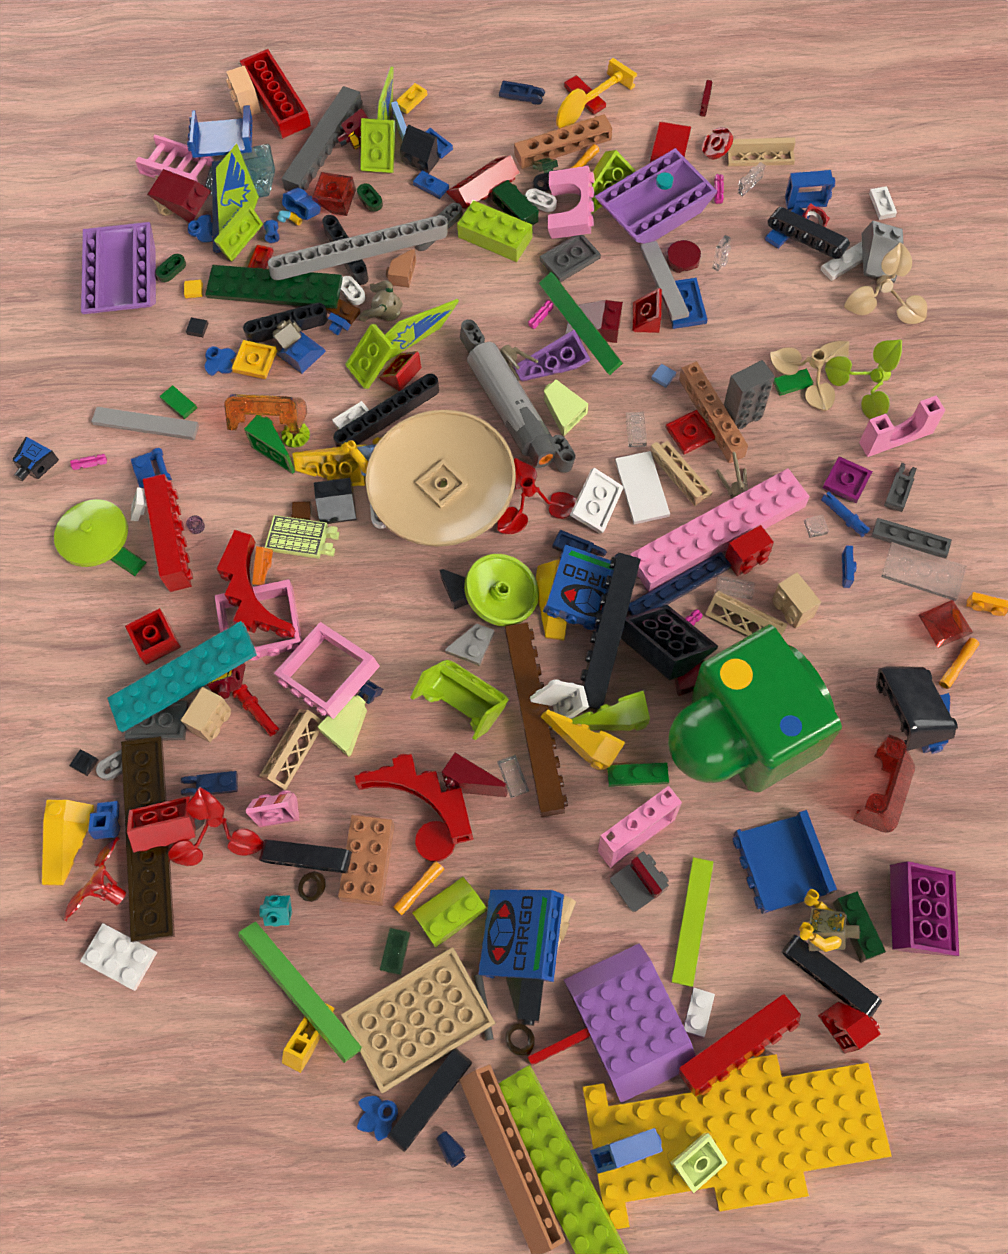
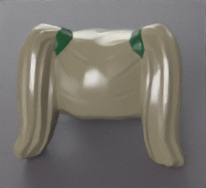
(384, 303)

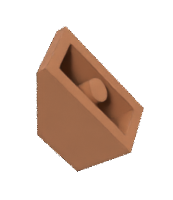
(402, 269)

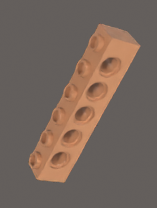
(563, 140)
(713, 411)

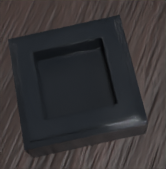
(197, 327)
(83, 762)

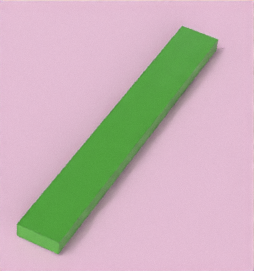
(300, 992)

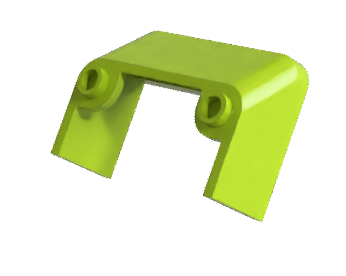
(463, 692)

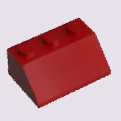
(160, 824)

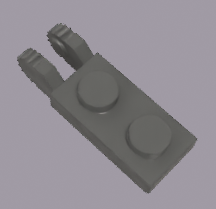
(900, 489)

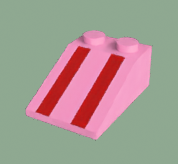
(274, 810)

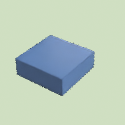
(663, 375)

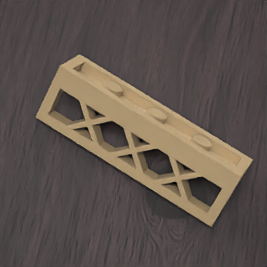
(760, 148)
(679, 476)
(744, 611)
(286, 746)

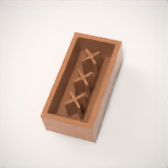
(371, 848)

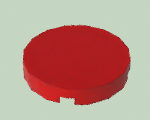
(717, 143)
(434, 841)

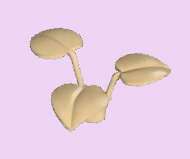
(894, 263)
(789, 359)

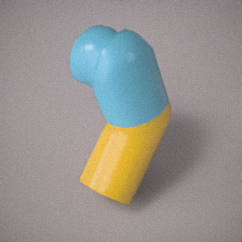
(289, 215)

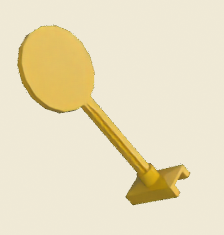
(574, 102)

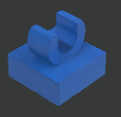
(338, 324)

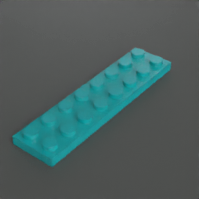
(181, 676)

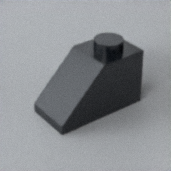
(455, 588)

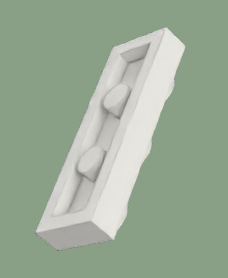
(850, 259)

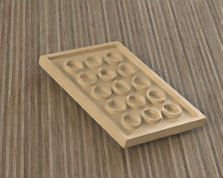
(418, 1020)

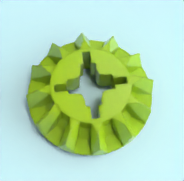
(300, 438)

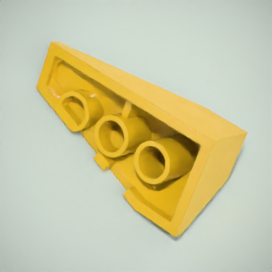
(329, 464)
(553, 627)
(596, 748)

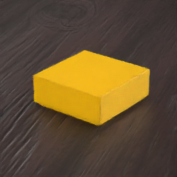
(193, 288)

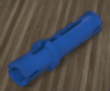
(852, 520)

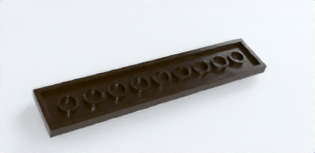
(151, 869)

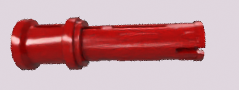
(250, 704)

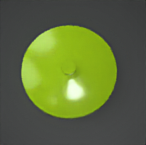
(91, 533)
(501, 590)

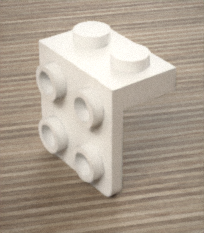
(565, 698)

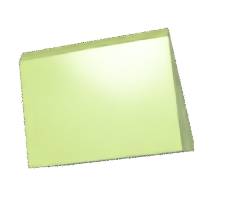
(699, 1162)

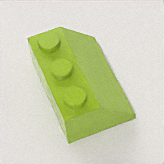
(449, 911)

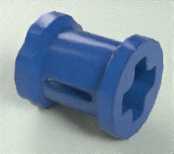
(271, 228)

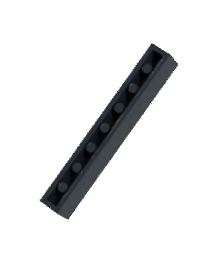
(609, 628)

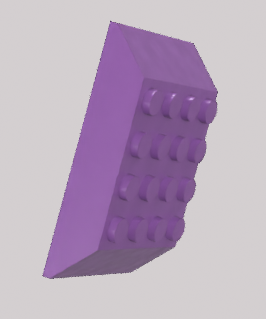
(653, 212)
(118, 268)
(631, 1021)

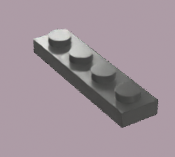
(911, 538)

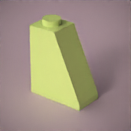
(564, 406)
(346, 726)

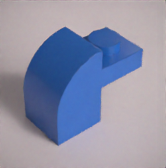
(105, 821)

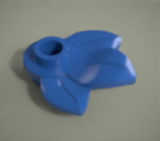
(202, 228)
(220, 362)
(374, 1116)

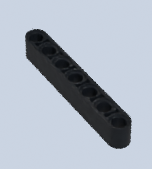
(390, 405)

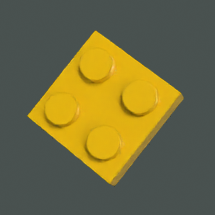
(254, 359)

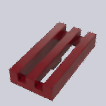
(706, 97)
(645, 877)

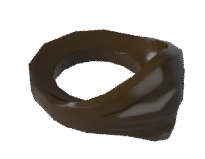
(321, 884)
(531, 1040)

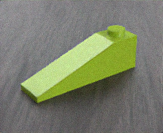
(609, 171)
(626, 715)

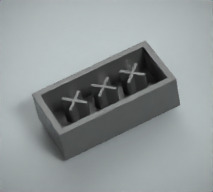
(749, 394)

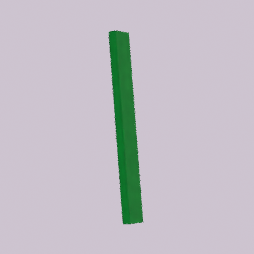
(581, 323)

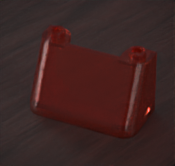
(881, 810)

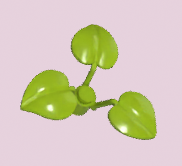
(887, 355)

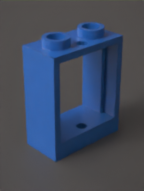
(809, 179)

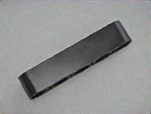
(335, 232)
(808, 232)
(306, 318)
(305, 856)
(831, 976)
(429, 1100)

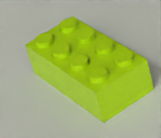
(495, 231)

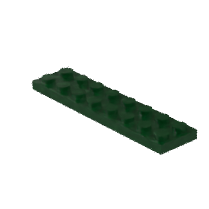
(258, 286)

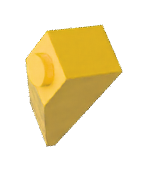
(301, 1045)

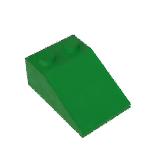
(266, 441)

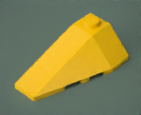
(63, 832)

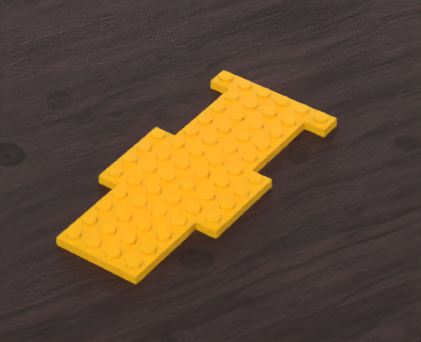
(760, 1122)

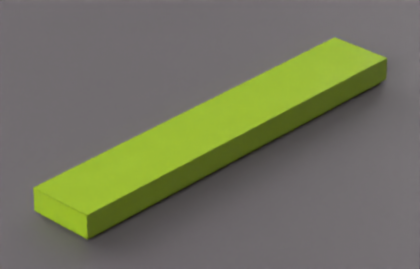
(692, 922)

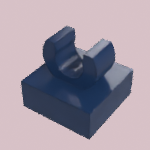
(371, 690)

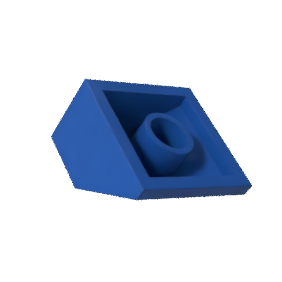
(302, 353)

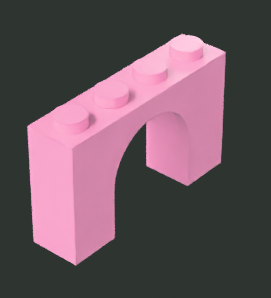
(578, 220)
(882, 435)

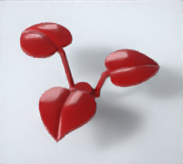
(515, 521)
(207, 807)
(109, 891)

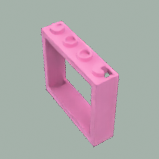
(265, 592)
(346, 690)
(639, 826)

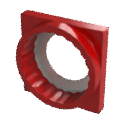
(818, 212)

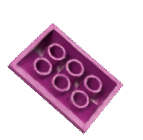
(924, 909)

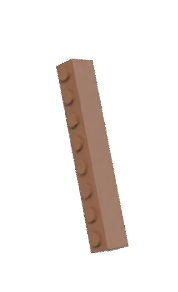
(512, 1161)

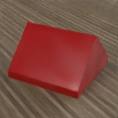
(648, 312)
(402, 370)

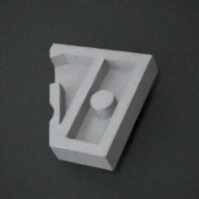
(472, 644)

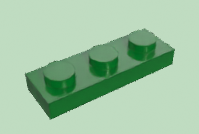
(638, 774)

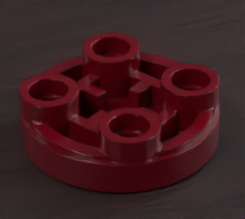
(683, 256)

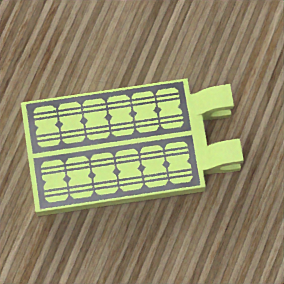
(301, 537)

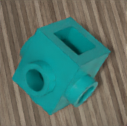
(276, 910)

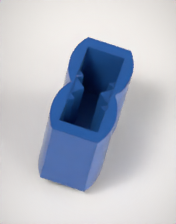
(301, 203)

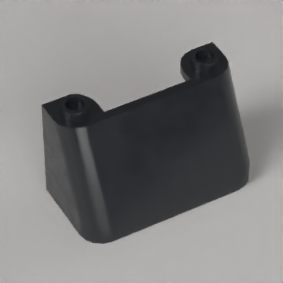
(917, 705)

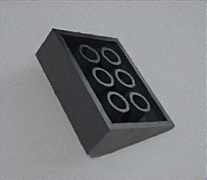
(667, 641)

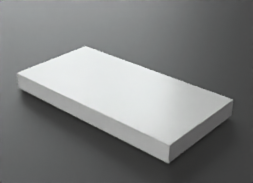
(642, 487)

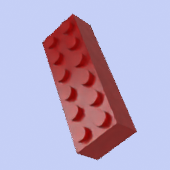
(276, 94)
(167, 533)

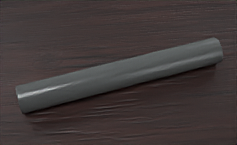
(480, 988)

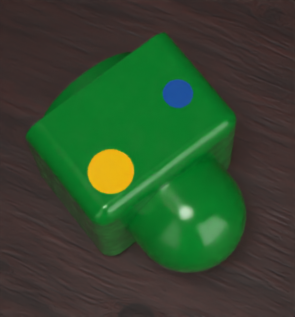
(754, 714)

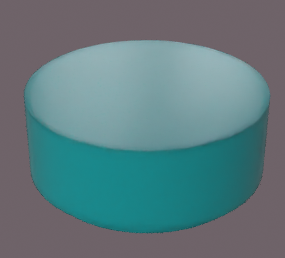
(664, 181)

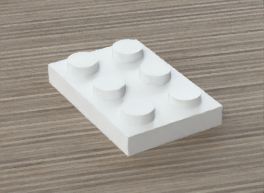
(597, 500)
(118, 957)

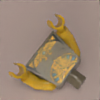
(826, 927)

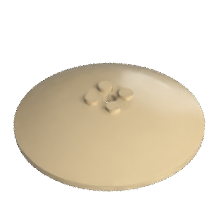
(435, 449)

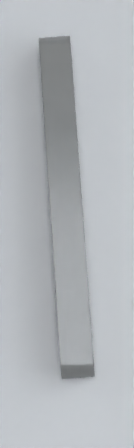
(358, 247)

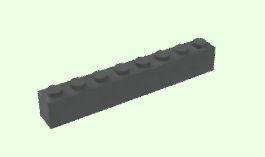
(322, 140)

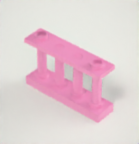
(151, 168)

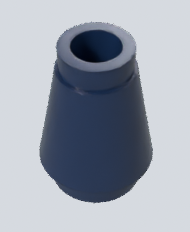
(451, 1149)

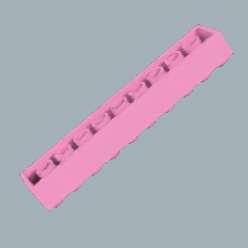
(715, 529)

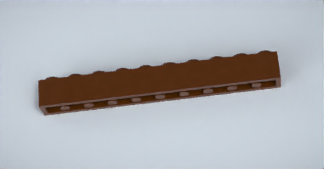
(537, 731)

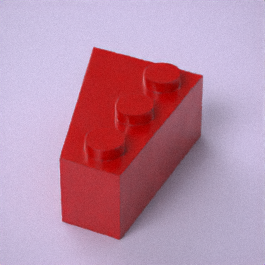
(849, 1026)

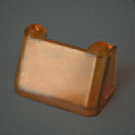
(289, 409)

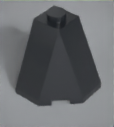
(526, 998)

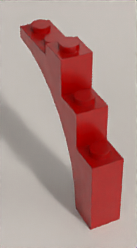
(236, 569)
(403, 777)

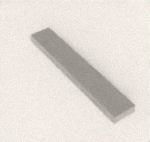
(663, 279)
(145, 423)

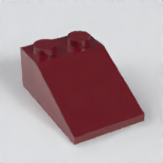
(179, 194)
(604, 316)
(471, 778)

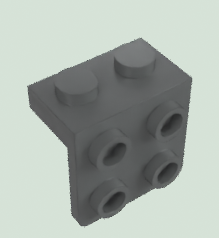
(631, 887)

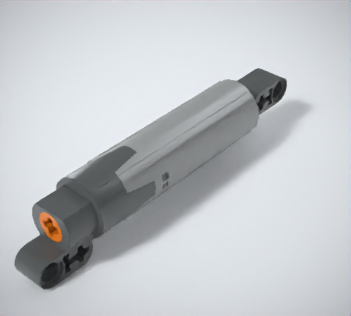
(513, 403)

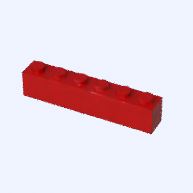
(739, 1045)

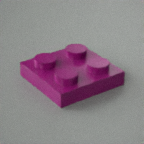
(847, 479)

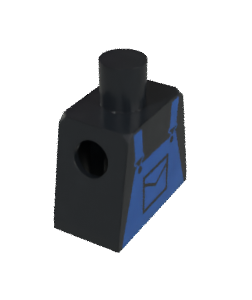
(33, 459)

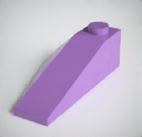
(558, 357)

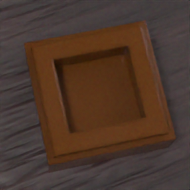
(301, 510)

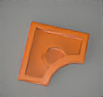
(262, 563)

